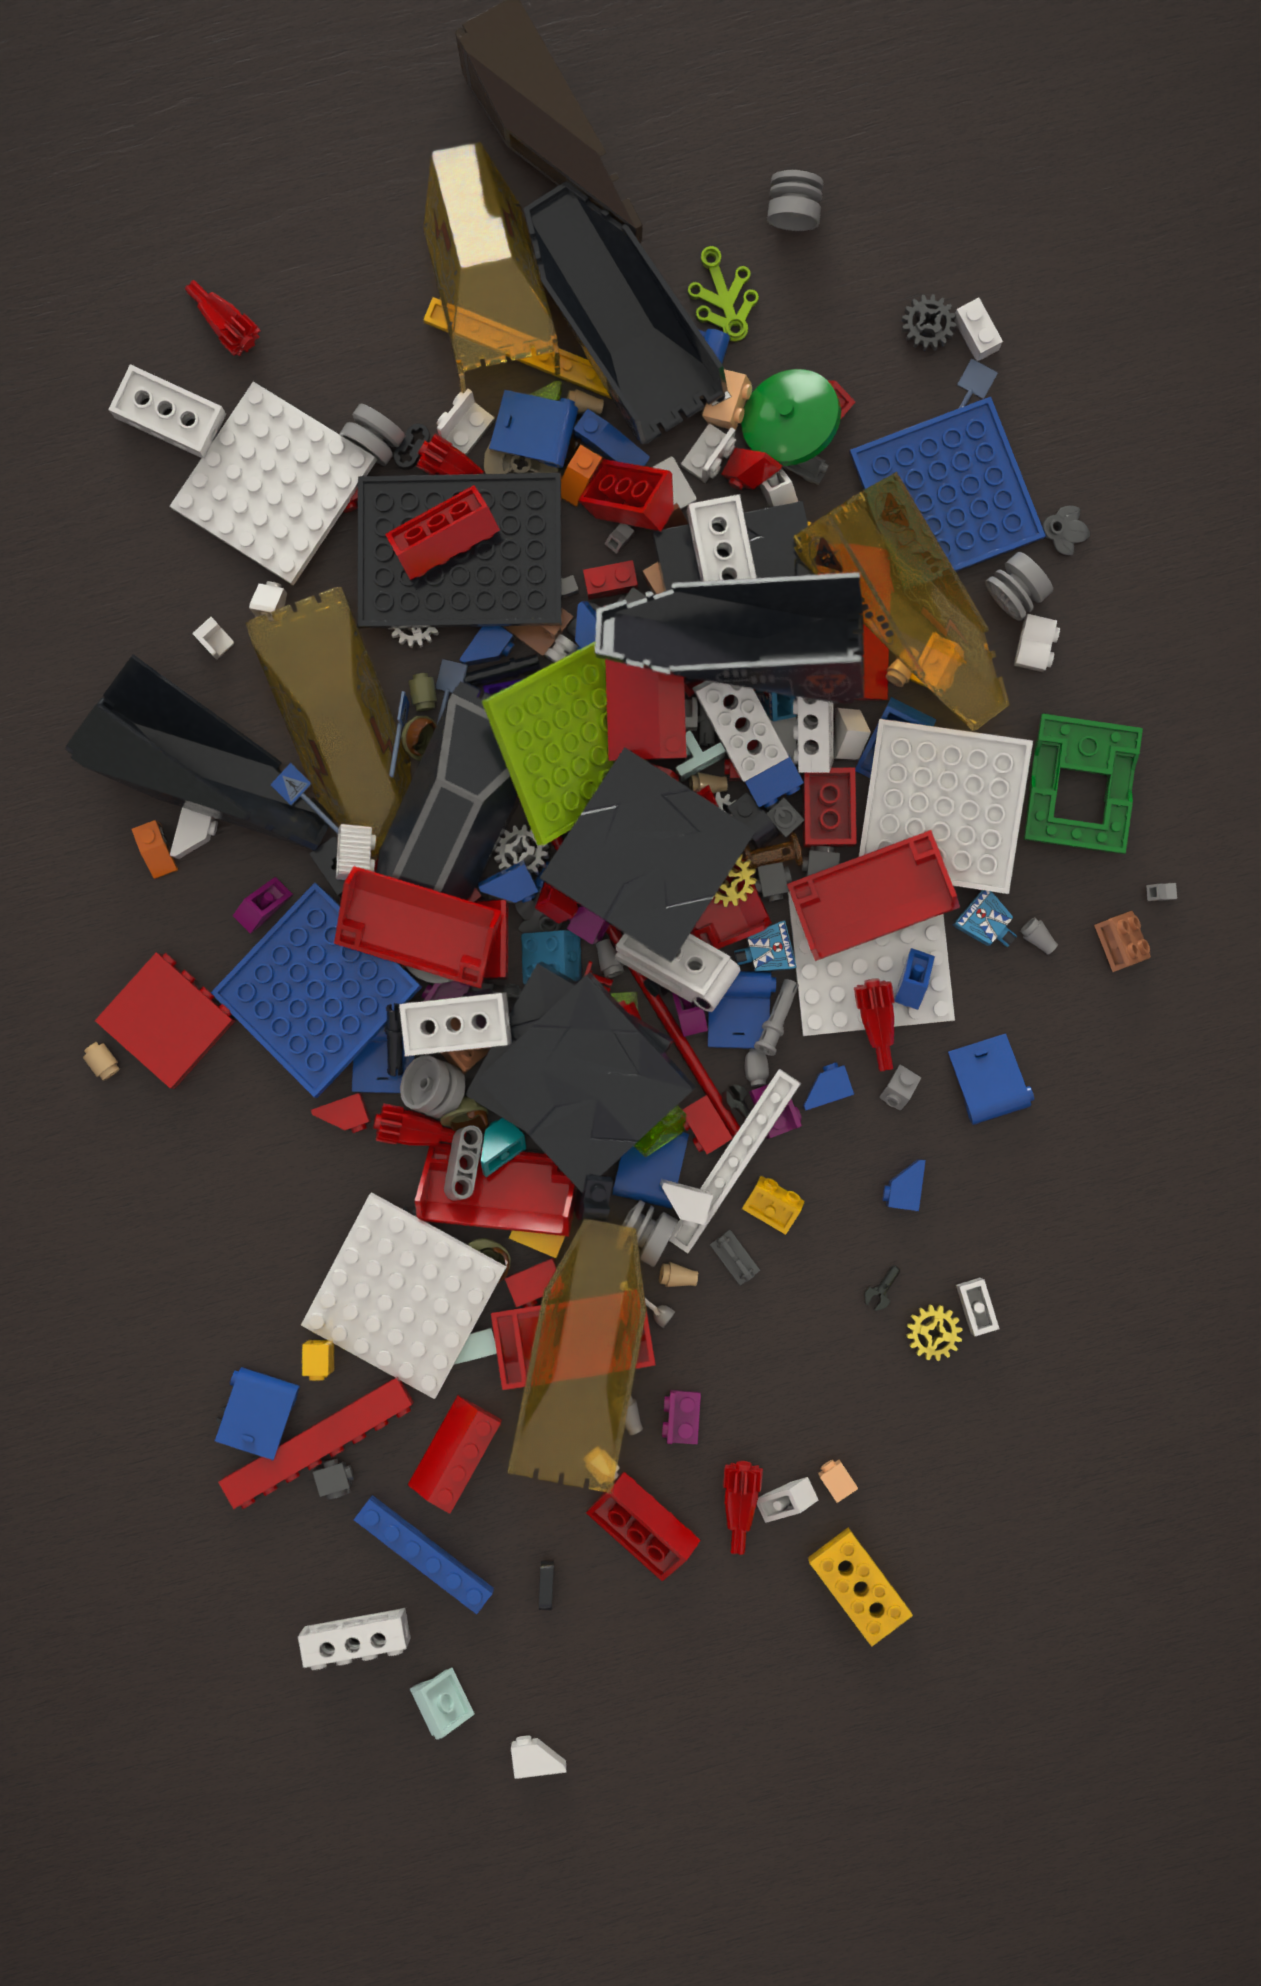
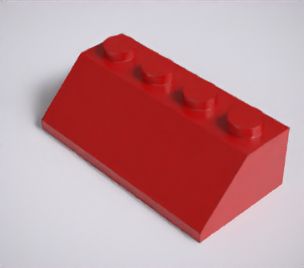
(630, 494)
(442, 532)
(454, 1453)
(644, 1527)

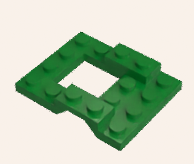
(1090, 749)

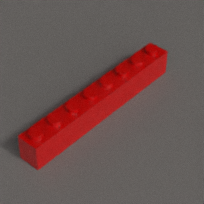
(316, 1442)

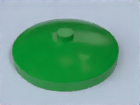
(792, 416)

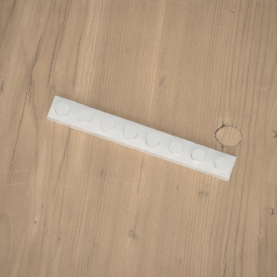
(740, 1152)

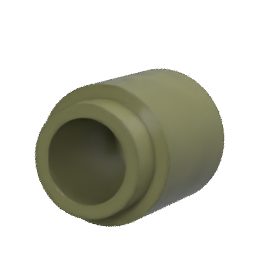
(423, 692)

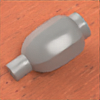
(756, 1068)

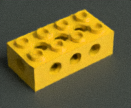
(857, 1603)

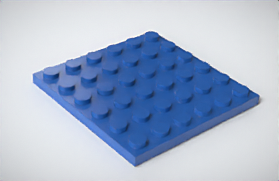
(960, 481)
(311, 997)

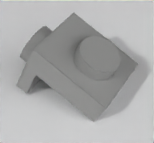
(900, 1088)

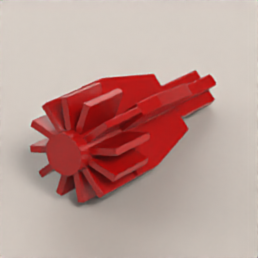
(234, 330)
(441, 458)
(878, 1017)
(409, 1127)
(741, 1496)

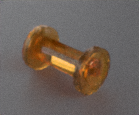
(773, 854)

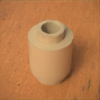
(101, 1061)

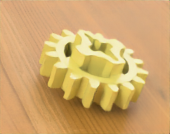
(732, 889)
(931, 1344)

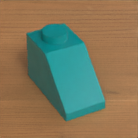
(500, 1145)

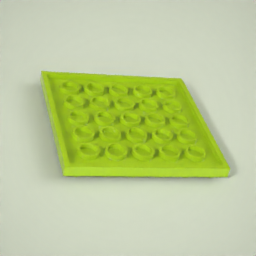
(555, 739)

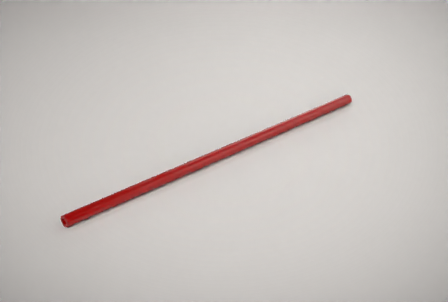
(676, 1034)

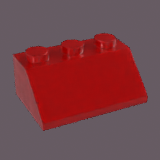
(498, 962)

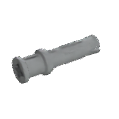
(774, 1026)

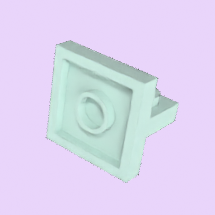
(698, 759)
(442, 1703)

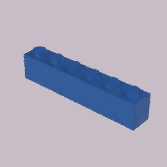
(424, 1554)

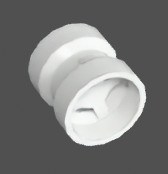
(561, 649)

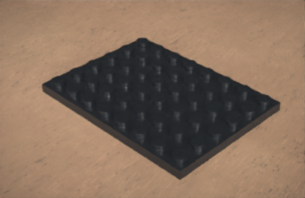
(494, 583)

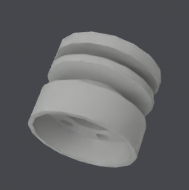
(795, 200)
(1019, 586)
(651, 1234)

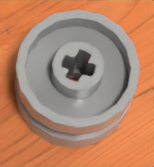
(373, 433)
(432, 1086)

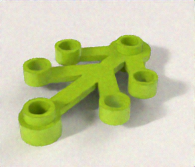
(725, 298)

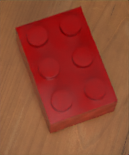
(829, 808)

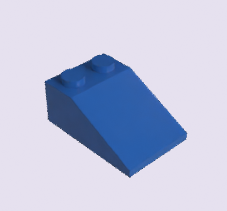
(894, 711)

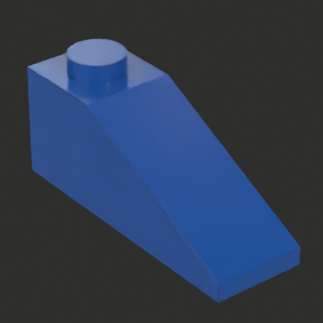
(607, 440)

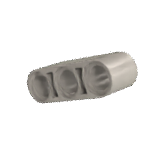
(471, 1153)

